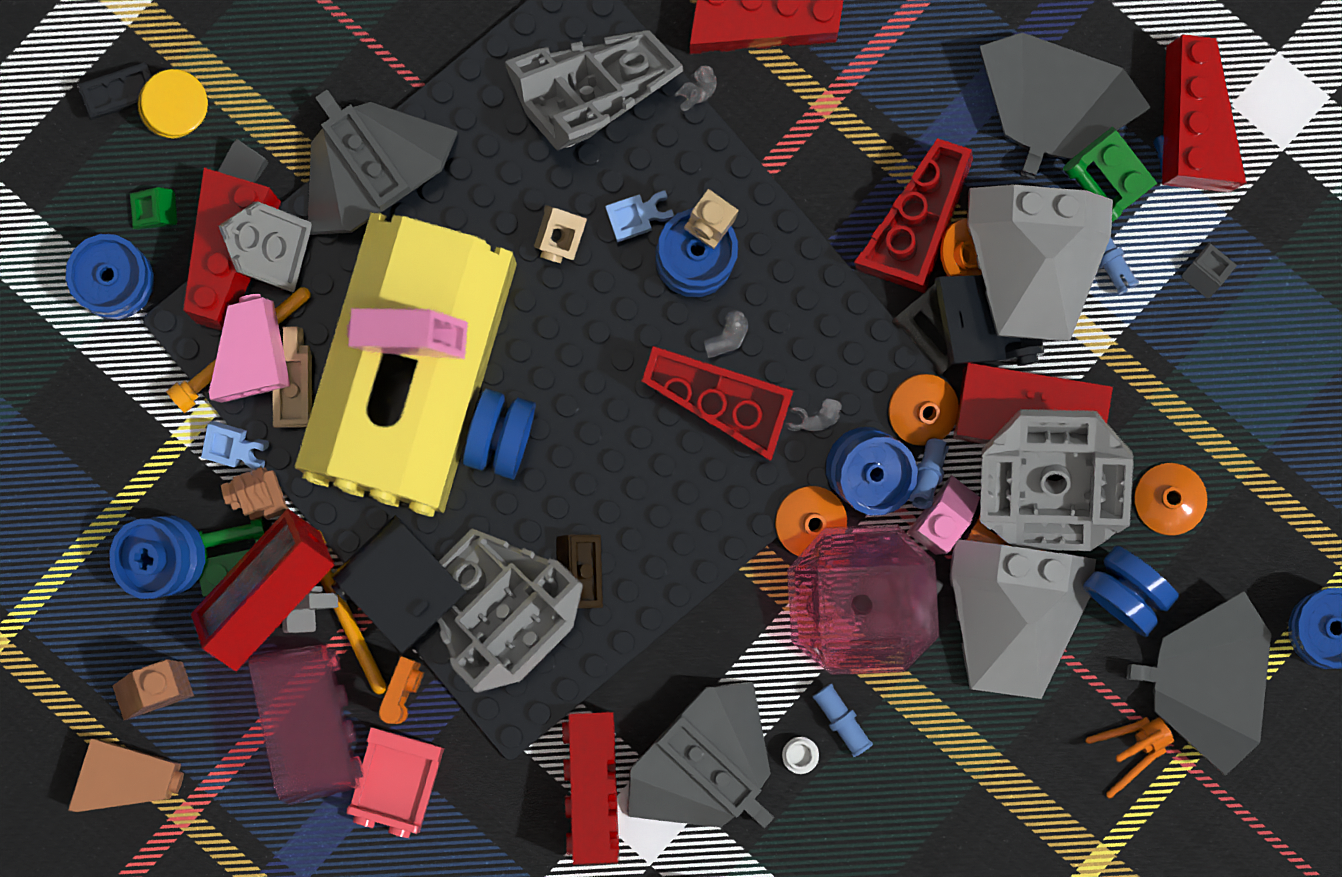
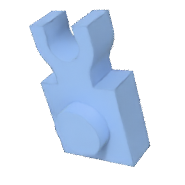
(632, 216)
(228, 446)

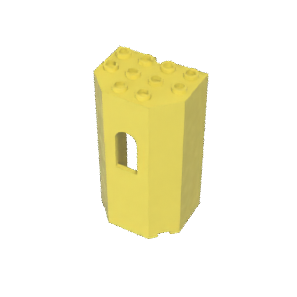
(416, 458)

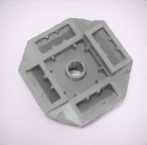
(1060, 514)

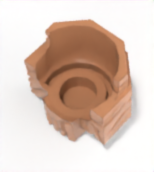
(256, 494)

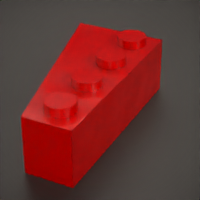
(763, 23)
(1198, 119)
(912, 232)
(212, 275)
(728, 400)
(593, 788)

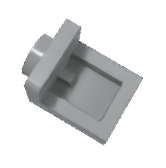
(303, 616)

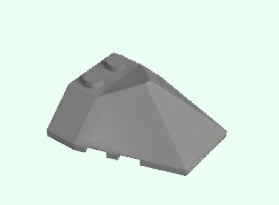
(588, 87)
(1038, 255)
(511, 611)
(1016, 613)

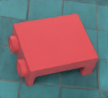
(395, 782)

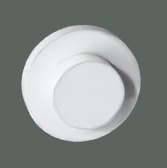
(800, 755)

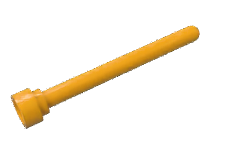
(186, 392)
(355, 638)

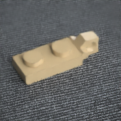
(294, 403)

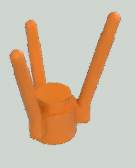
(1152, 737)

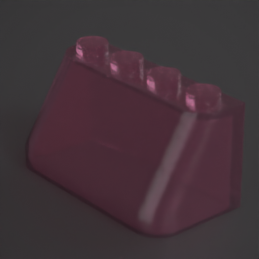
(305, 722)

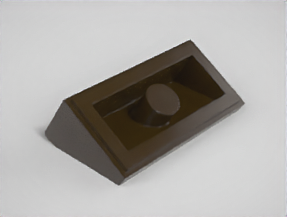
(583, 560)

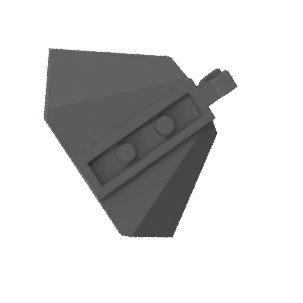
(1056, 97)
(369, 162)
(1213, 681)
(705, 763)

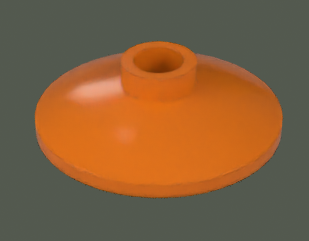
(958, 251)
(912, 398)
(1152, 502)
(797, 511)

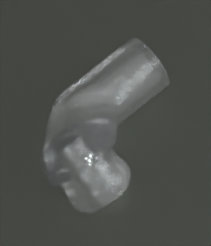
(731, 337)

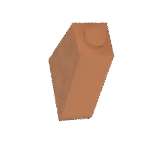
(152, 688)
(123, 776)

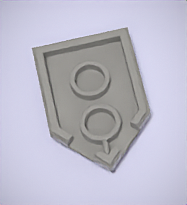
(267, 244)

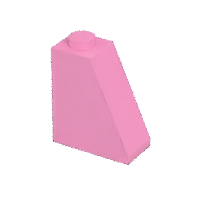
(407, 332)
(249, 352)
(947, 518)

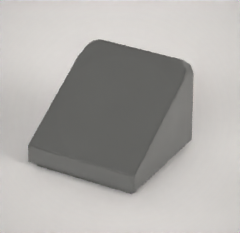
(243, 162)
(1209, 271)

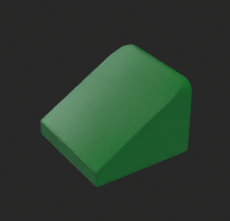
(153, 208)

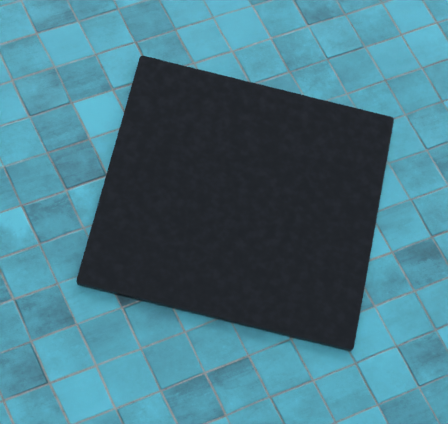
(604, 449)

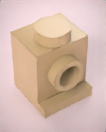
(711, 219)
(571, 229)

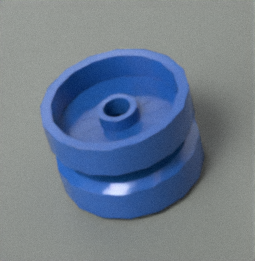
(101, 257)
(690, 273)
(494, 432)
(871, 471)
(157, 557)
(1130, 590)
(1311, 631)

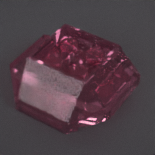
(872, 563)

